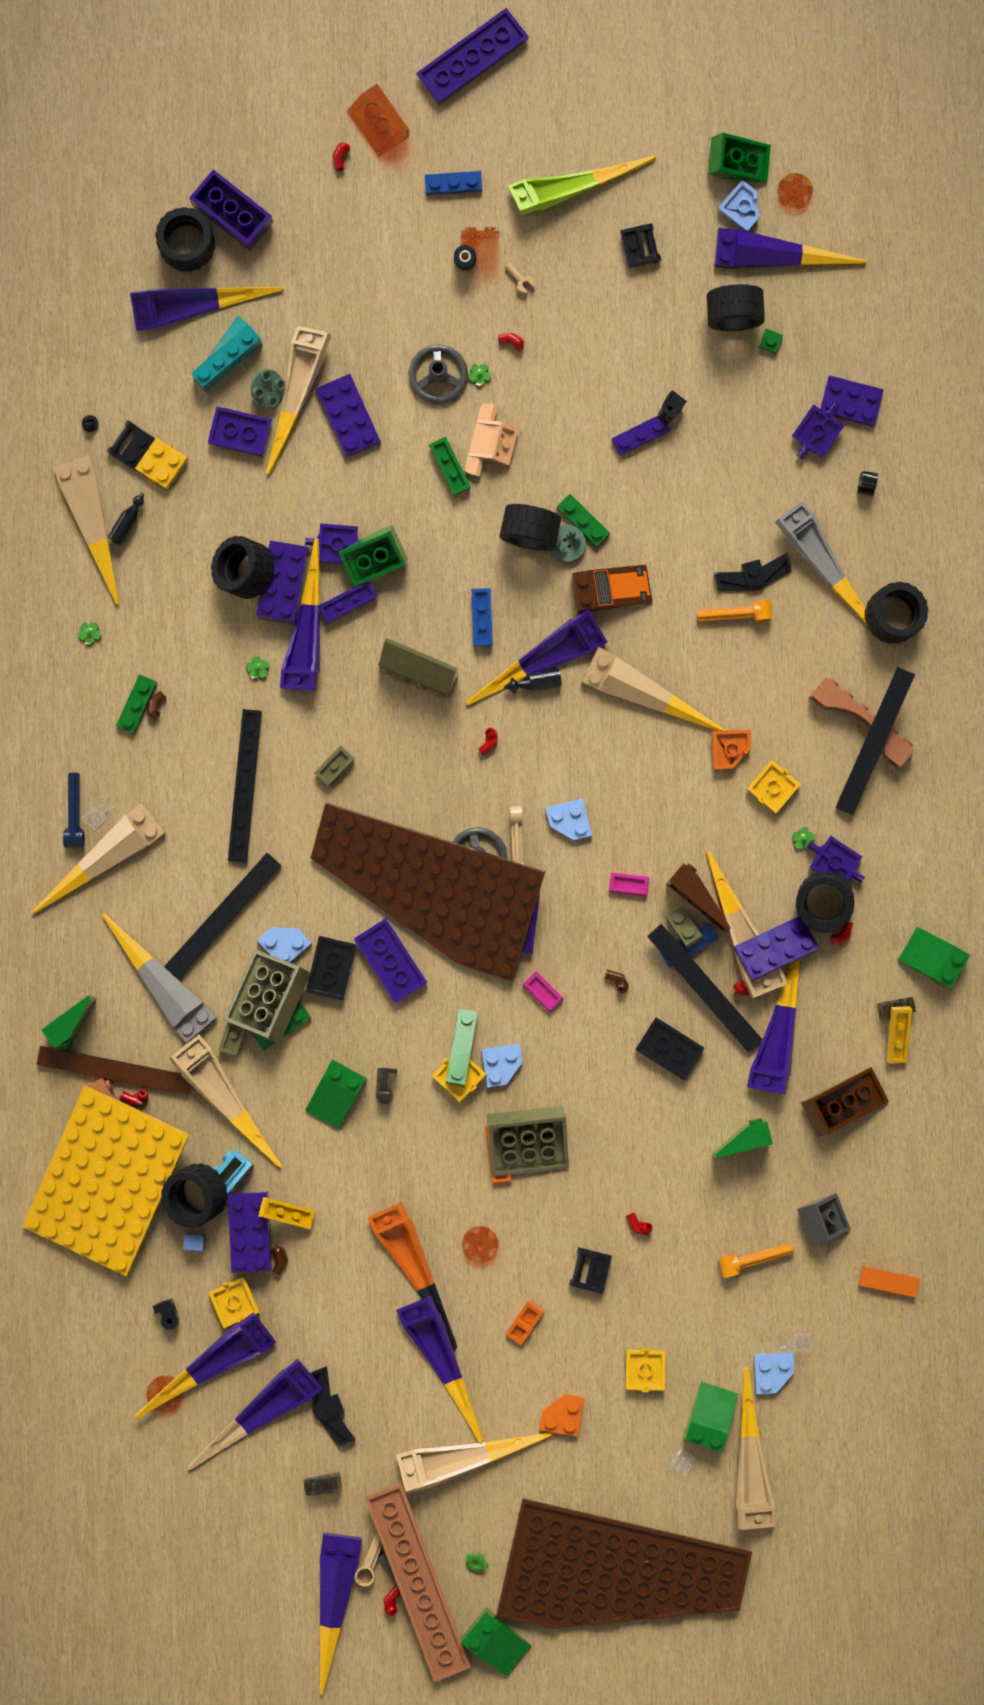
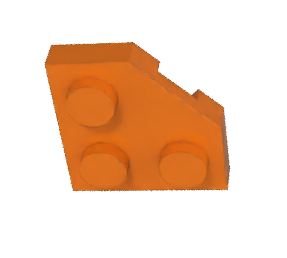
(729, 747)
(563, 1415)

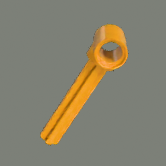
(760, 611)
(732, 1266)

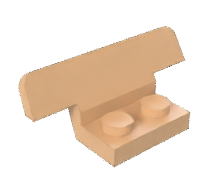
(490, 441)

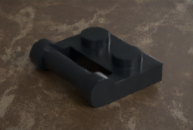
(634, 246)
(136, 448)
(596, 1273)

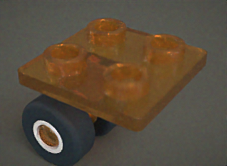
(470, 239)

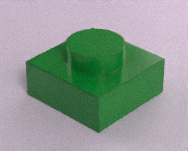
(770, 341)

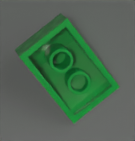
(738, 158)
(373, 556)
(934, 958)
(67, 1026)
(335, 1093)
(749, 1137)
(711, 1417)
(495, 1642)

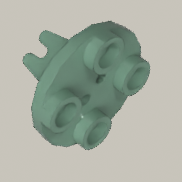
(262, 395)
(574, 538)

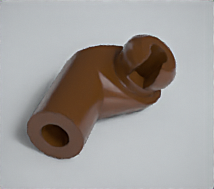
(152, 707)
(619, 980)
(281, 1259)

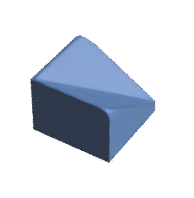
(194, 1242)

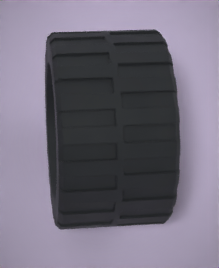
(175, 219)
(735, 307)
(530, 527)
(227, 562)
(914, 600)
(814, 922)
(175, 1200)

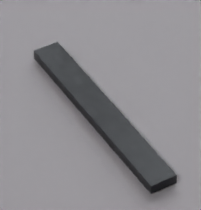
(875, 741)
(244, 785)
(222, 916)
(704, 987)

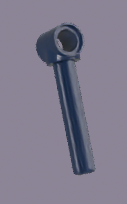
(73, 835)

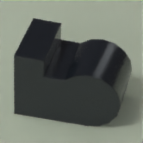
(671, 407)
(867, 483)
(168, 1312)

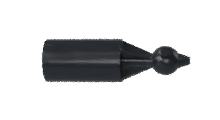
(126, 521)
(536, 681)

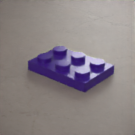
(856, 400)
(239, 431)

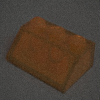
(378, 120)

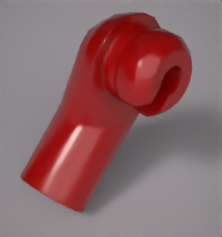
(340, 150)
(513, 338)
(491, 741)
(843, 936)
(741, 989)
(136, 1099)
(638, 1226)
(390, 1601)

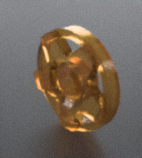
(795, 191)
(480, 1244)
(161, 1384)

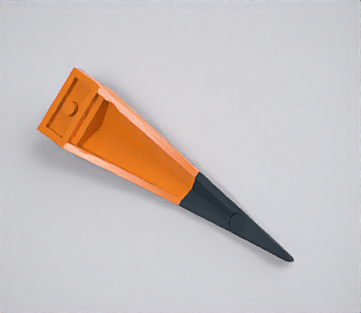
(402, 1242)

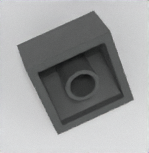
(823, 1219)

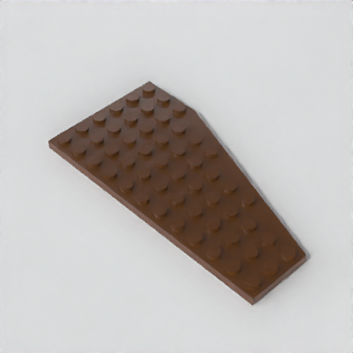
(445, 892)
(603, 1570)

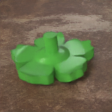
(479, 374)
(89, 633)
(258, 668)
(803, 838)
(476, 1562)

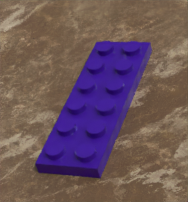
(472, 56)

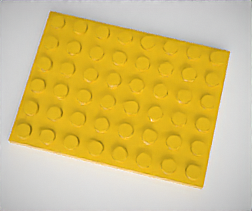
(105, 1180)

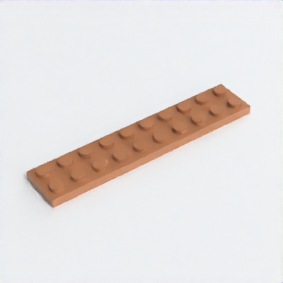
(417, 1581)

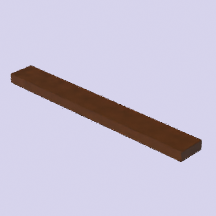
(112, 1069)

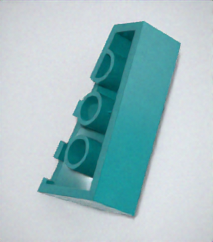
(230, 351)

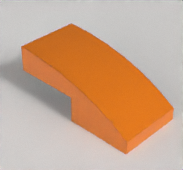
(524, 1322)

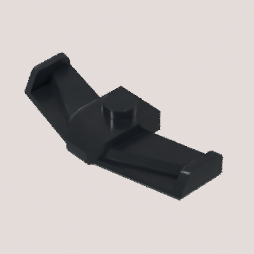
(754, 575)
(327, 1410)

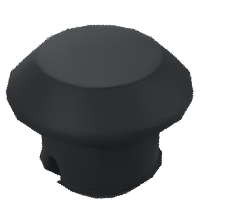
(89, 423)

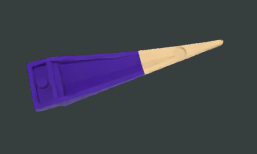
(285, 1392)

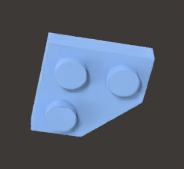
(741, 206)
(570, 819)
(284, 943)
(501, 1064)
(772, 1371)

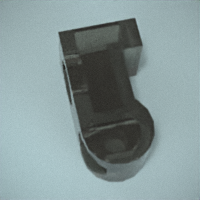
(884, 1008)
(383, 1089)
(323, 1484)

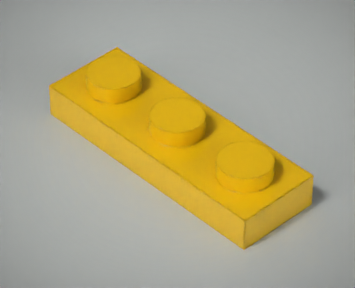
(899, 1034)
(286, 1213)

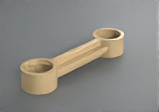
(516, 834)
(370, 1560)

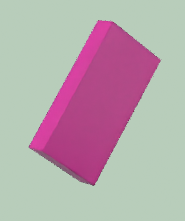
(629, 884)
(542, 991)

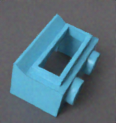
(238, 1174)

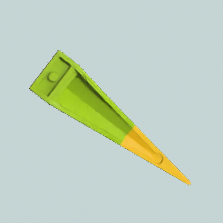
(548, 191)

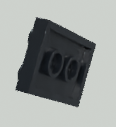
(331, 968)
(669, 1048)

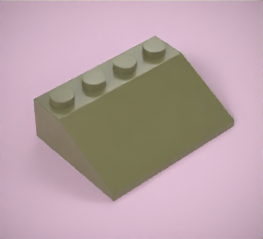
(417, 668)
(267, 996)
(528, 1141)

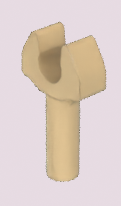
(520, 279)

